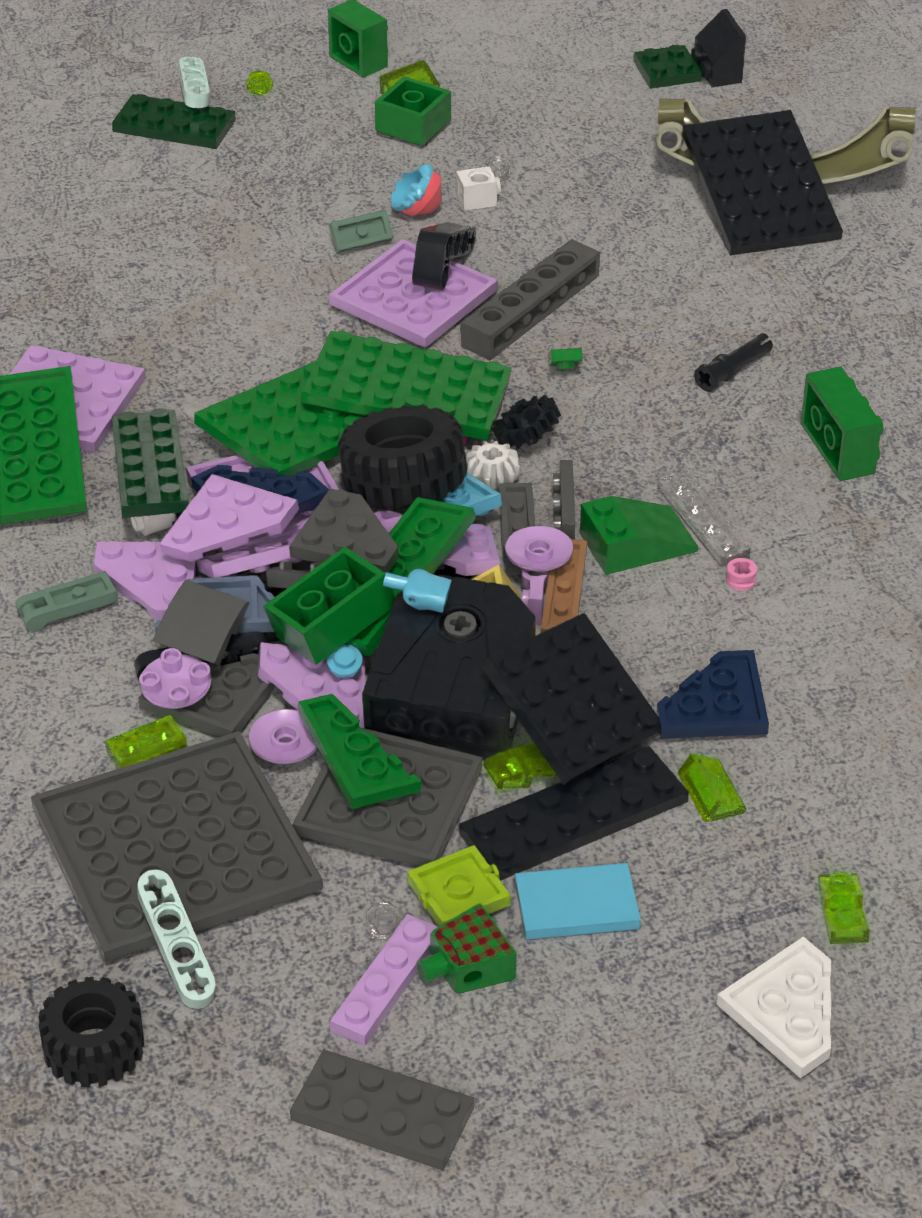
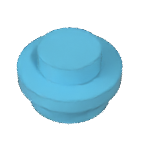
(345, 661)

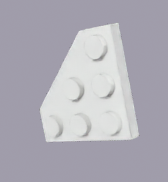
(786, 1006)

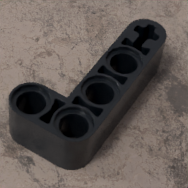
(436, 248)

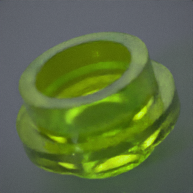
(259, 82)

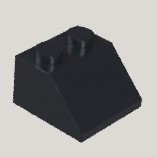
(720, 50)

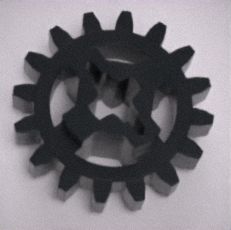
(526, 421)

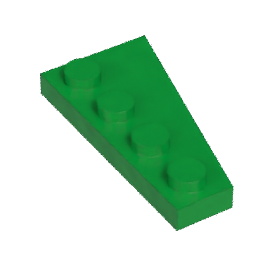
(354, 756)

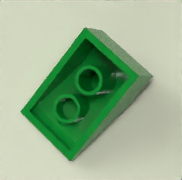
(632, 533)

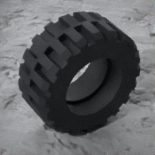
(403, 456)

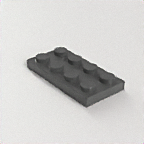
(382, 1109)

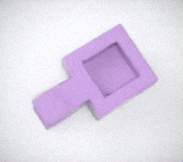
(534, 593)

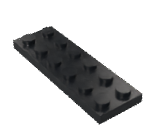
(574, 813)

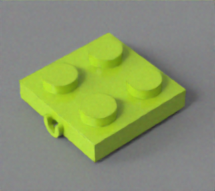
(457, 884)

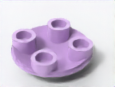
(175, 680)

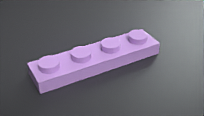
(383, 981)

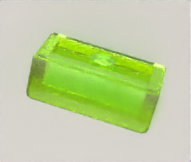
(418, 71)
(710, 788)

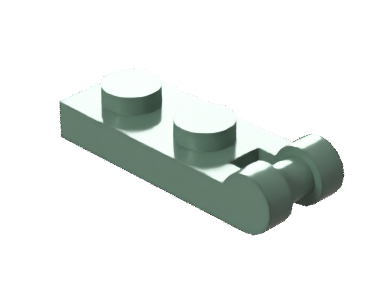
(66, 600)

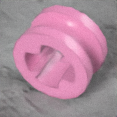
(741, 574)

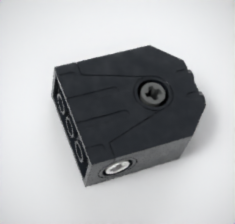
(430, 675)

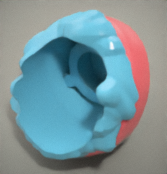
(418, 192)

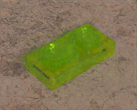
(146, 742)

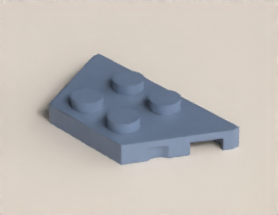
(245, 588)

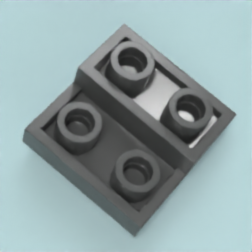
(200, 622)

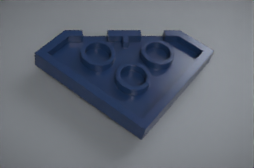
(302, 487)
(717, 701)

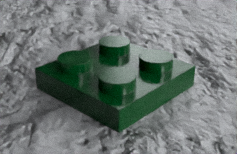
(667, 66)

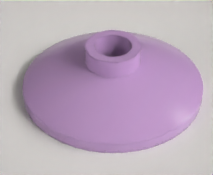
(539, 548)
(281, 737)

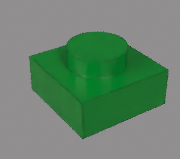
(565, 358)

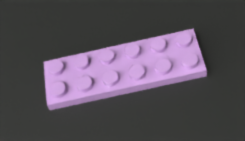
(260, 555)

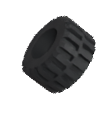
(97, 1055)

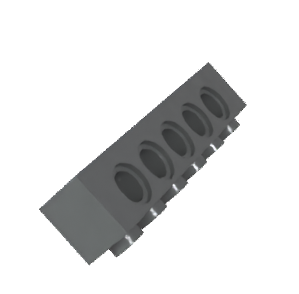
(529, 299)

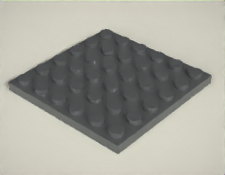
(189, 813)

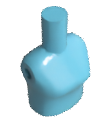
(421, 589)

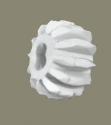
(493, 464)

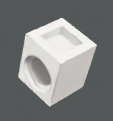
(477, 188)

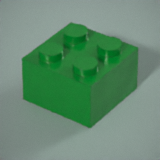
(358, 38)
(413, 110)

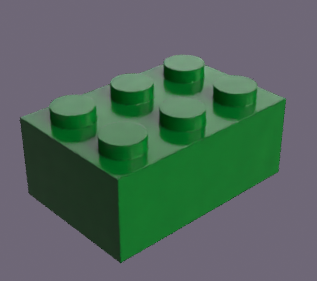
(841, 423)
(330, 605)

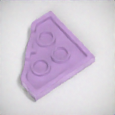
(225, 517)
(473, 552)
(143, 573)
(304, 680)

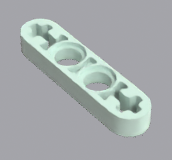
(194, 82)
(176, 938)

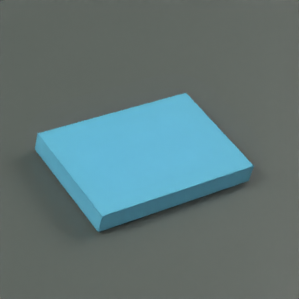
(577, 901)

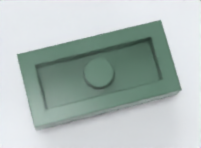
(361, 231)

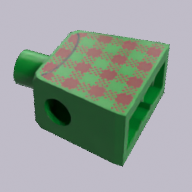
(469, 953)

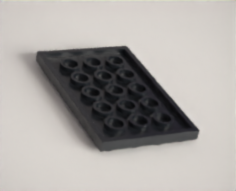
(761, 182)

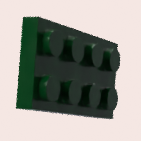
(173, 121)

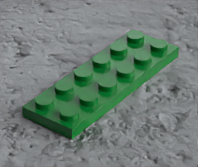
(423, 541)

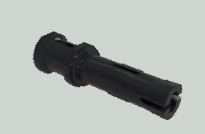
(725, 365)

